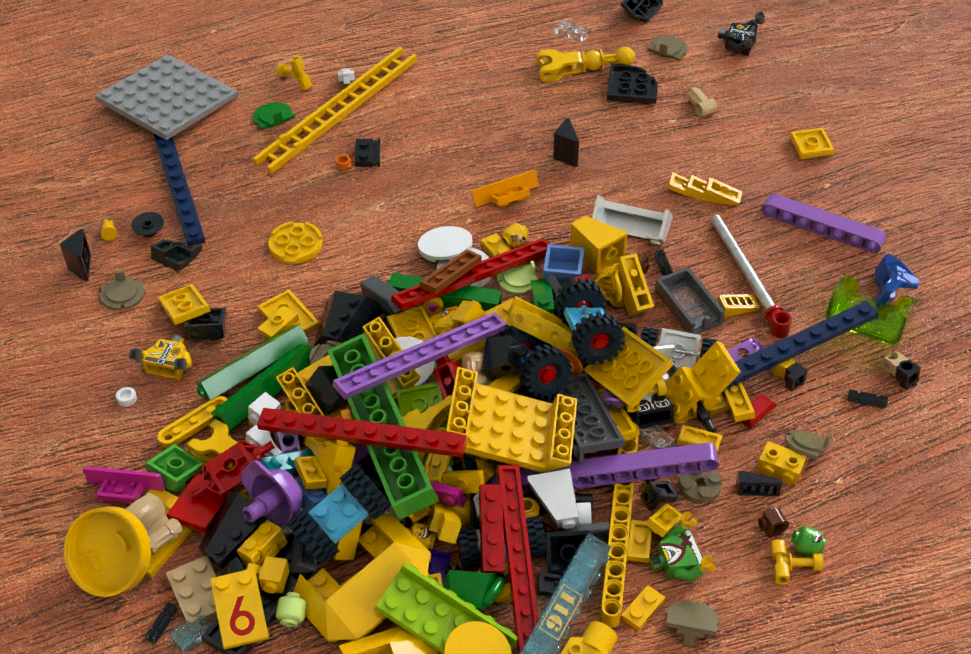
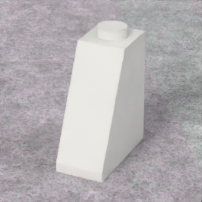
(557, 496)

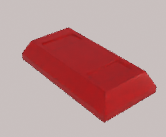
(762, 406)

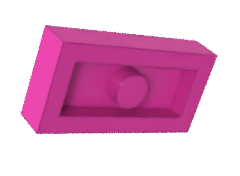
(448, 494)

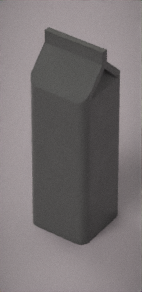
(380, 292)

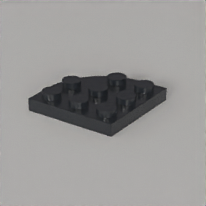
(631, 85)

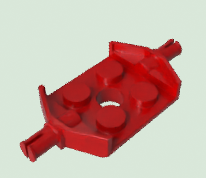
(218, 479)

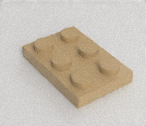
(193, 589)

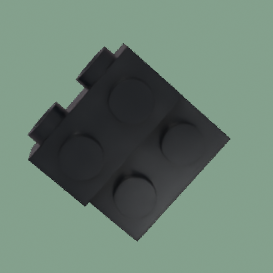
(206, 326)

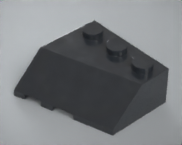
(343, 317)
(229, 531)

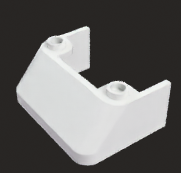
(634, 220)

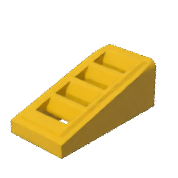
(728, 303)

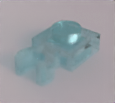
(189, 635)

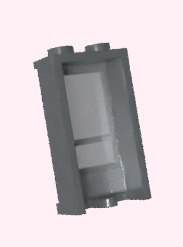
(689, 301)

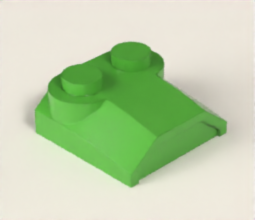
(175, 467)

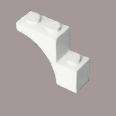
(257, 436)

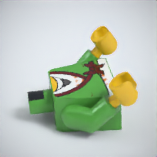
(680, 553)

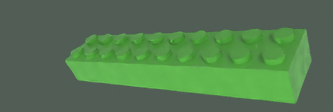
(398, 469)

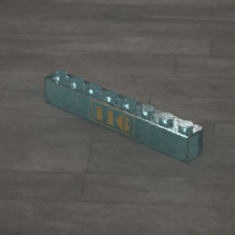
(567, 597)

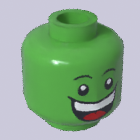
(808, 541)

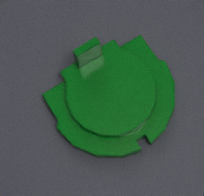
(272, 114)

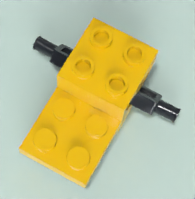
(697, 388)

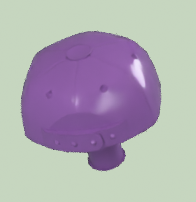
(272, 494)

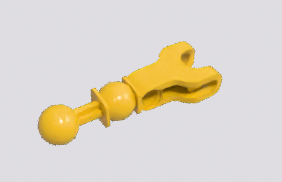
(568, 63)
(213, 446)

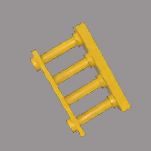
(540, 324)

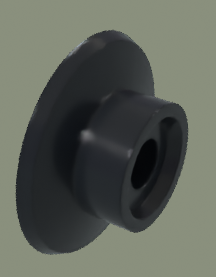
(147, 224)

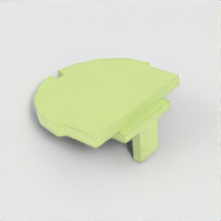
(518, 279)

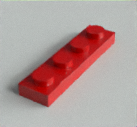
(491, 529)

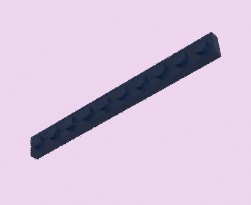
(180, 191)
(804, 341)

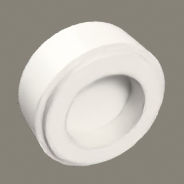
(126, 396)

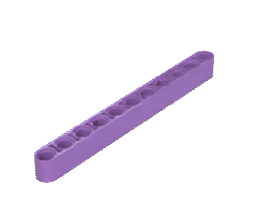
(634, 466)

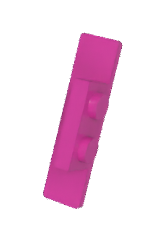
(122, 485)

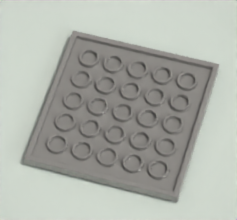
(166, 96)

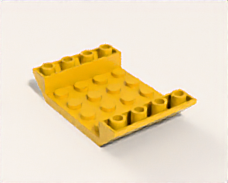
(383, 346)
(512, 425)

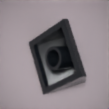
(566, 144)
(77, 254)
(323, 392)
(561, 548)

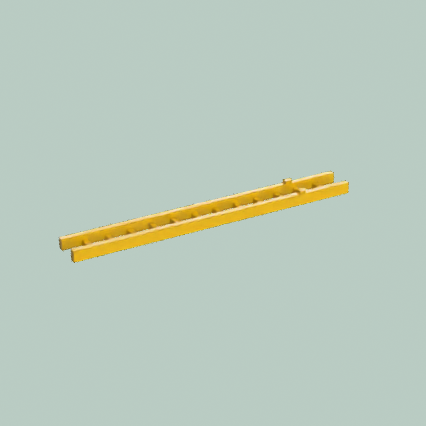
(301, 144)

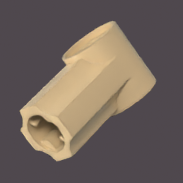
(702, 104)

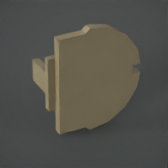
(669, 46)
(122, 292)
(807, 443)
(692, 620)

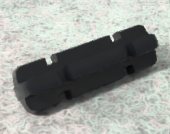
(663, 262)
(867, 398)
(161, 622)

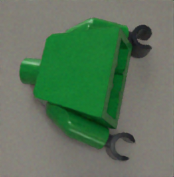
(475, 587)

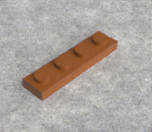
(450, 271)

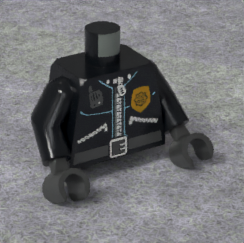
(742, 36)

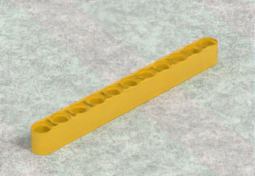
(619, 547)

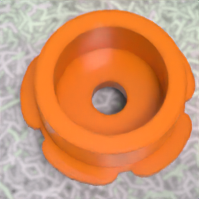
(343, 162)

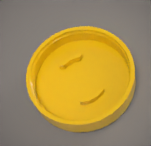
(107, 551)

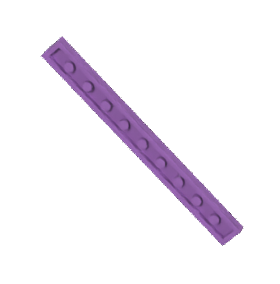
(418, 355)

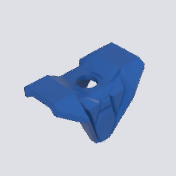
(890, 275)

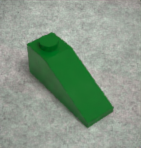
(542, 295)

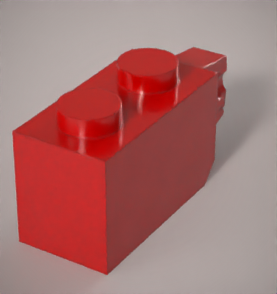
(445, 375)

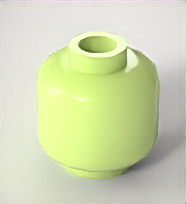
(291, 610)

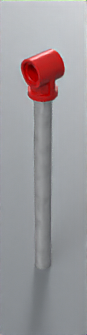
(777, 318)

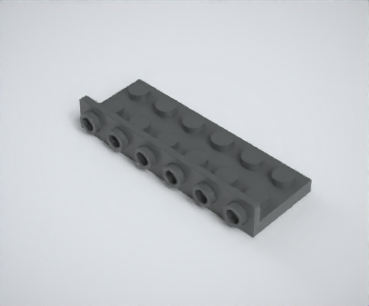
(593, 423)

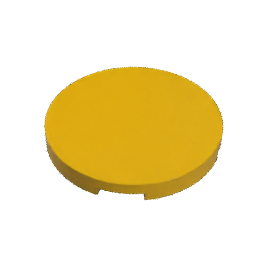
(295, 242)
(476, 638)

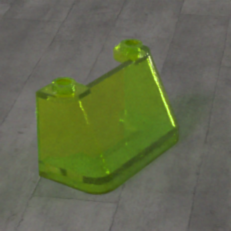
(890, 321)

